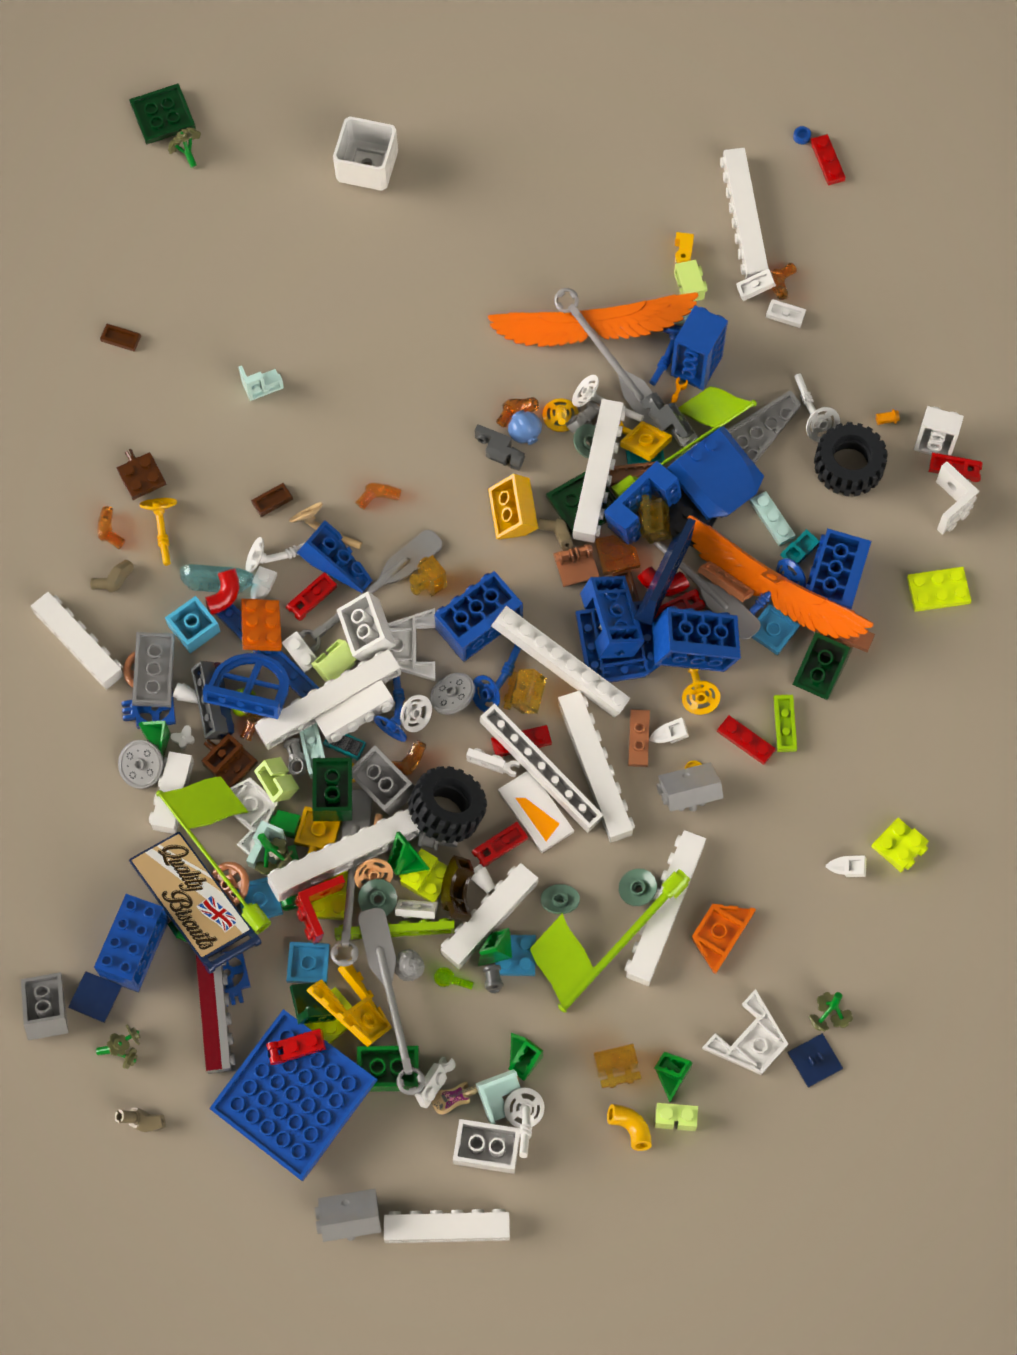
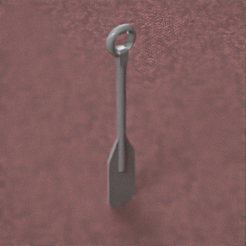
(632, 387)
(396, 569)
(719, 600)
(360, 818)
(382, 962)

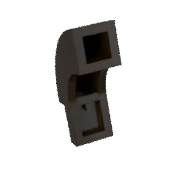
(455, 888)

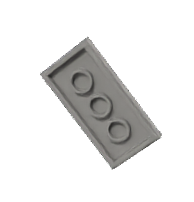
(153, 669)

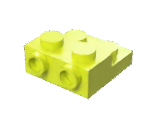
(900, 845)
(427, 882)

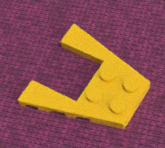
(364, 1018)

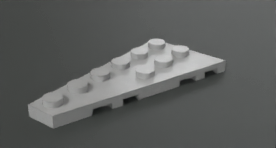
(763, 426)

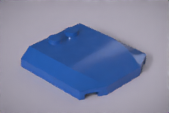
(717, 475)
(614, 668)

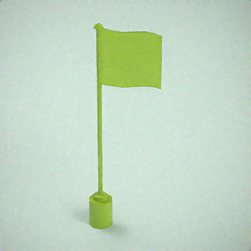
(710, 407)
(202, 806)

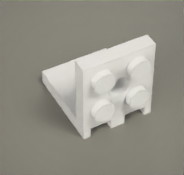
(961, 490)

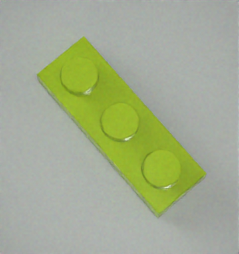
(785, 723)

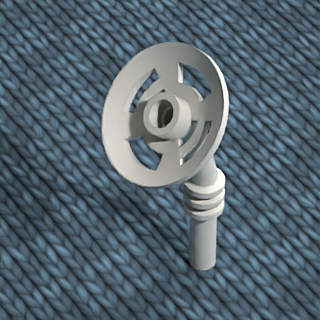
(589, 394)
(817, 420)
(258, 556)
(415, 713)
(524, 1112)

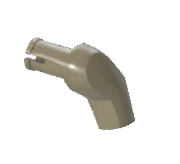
(560, 529)
(115, 578)
(140, 1119)

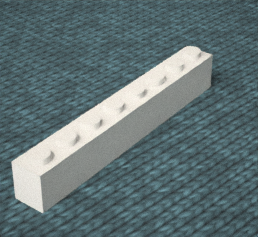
(744, 212)
(598, 470)
(560, 662)
(303, 711)
(595, 766)
(541, 768)
(340, 855)
(658, 927)

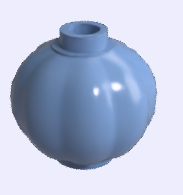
(525, 427)

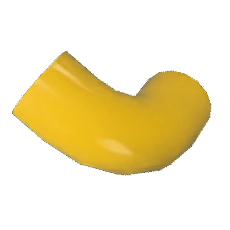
(633, 1123)

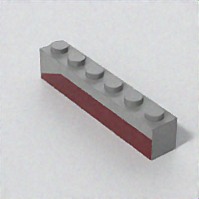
(215, 1018)

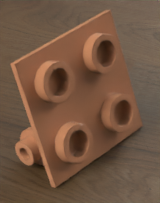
(576, 565)

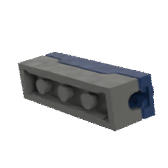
(215, 719)

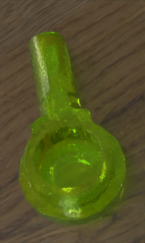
(445, 977)

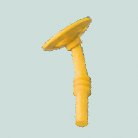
(560, 414)
(158, 506)
(700, 694)

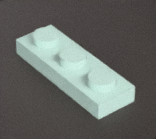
(772, 518)
(312, 746)

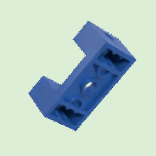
(622, 515)
(620, 632)

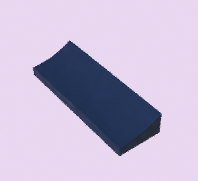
(665, 574)

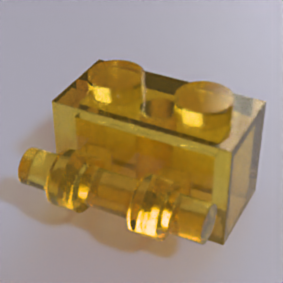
(654, 519)
(430, 577)
(525, 691)
(616, 1061)

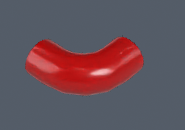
(677, 586)
(226, 595)

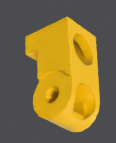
(685, 244)

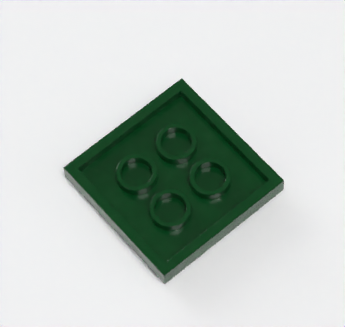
(162, 113)
(566, 500)

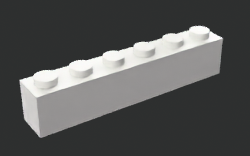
(77, 640)
(489, 915)
(446, 1226)

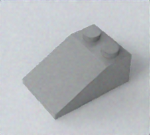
(382, 781)
(44, 1006)

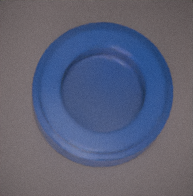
(802, 135)

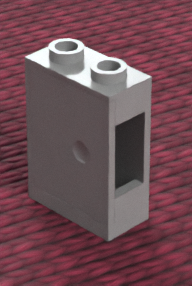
(690, 787)
(348, 1215)

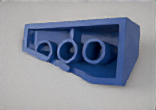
(330, 555)

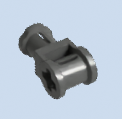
(493, 981)

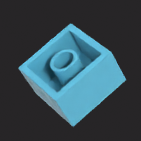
(192, 624)

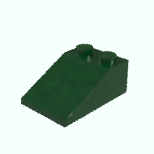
(822, 665)
(332, 789)

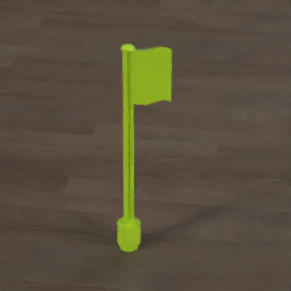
(565, 960)

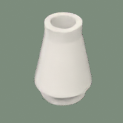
(185, 693)
(483, 879)

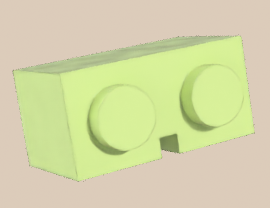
(689, 277)
(335, 662)
(275, 779)
(683, 1114)

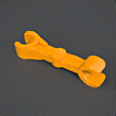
(679, 387)

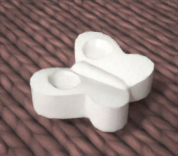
(184, 737)

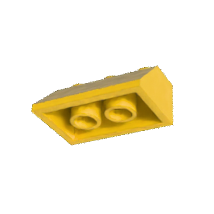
(513, 507)

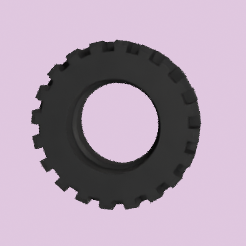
(858, 439)
(458, 788)

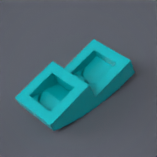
(801, 547)

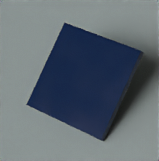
(95, 997)
(815, 1060)

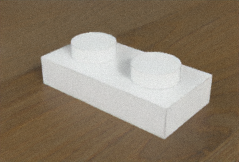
(756, 284)
(785, 313)
(300, 651)
(416, 909)

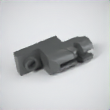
(666, 415)
(499, 447)

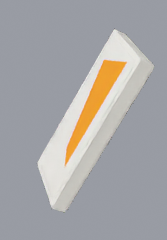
(536, 811)

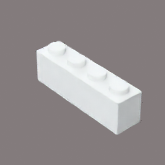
(355, 712)
(175, 776)

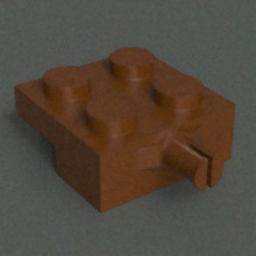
(140, 475)
(228, 760)

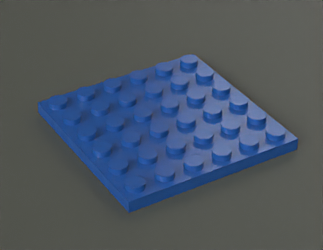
(294, 1105)

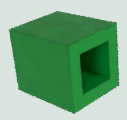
(287, 821)

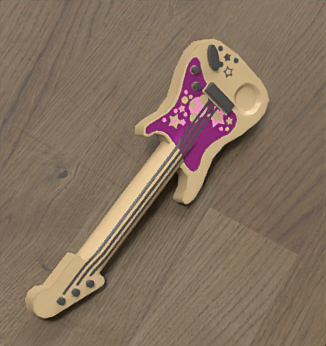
(449, 1099)

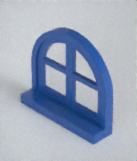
(244, 701)

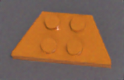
(720, 932)

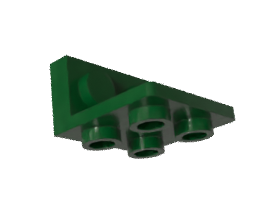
(307, 1007)

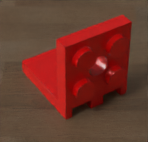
(305, 910)

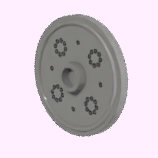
(452, 693)
(140, 764)

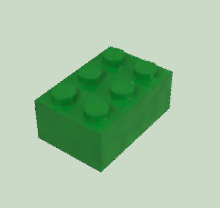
(386, 1064)

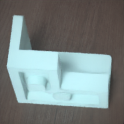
(261, 384)
(258, 851)
(493, 1089)

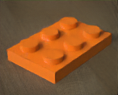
(261, 625)

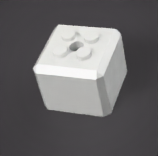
(361, 143)

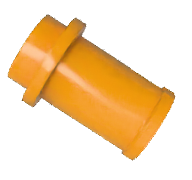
(888, 417)

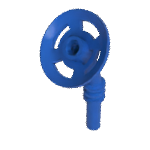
(665, 360)
(788, 574)
(490, 692)
(392, 725)

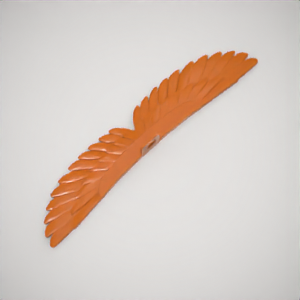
(611, 322)
(792, 599)

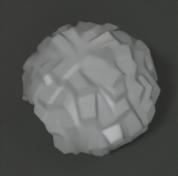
(409, 965)

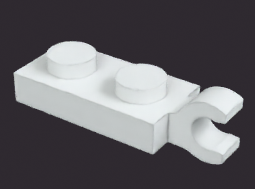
(492, 762)
(434, 1080)

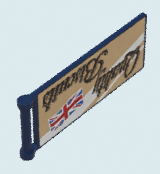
(193, 900)

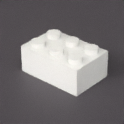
(938, 431)
(365, 627)
(486, 1146)

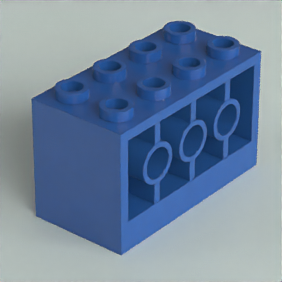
(699, 347)
(838, 567)
(469, 617)
(696, 639)
(132, 942)

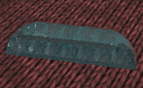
(206, 577)

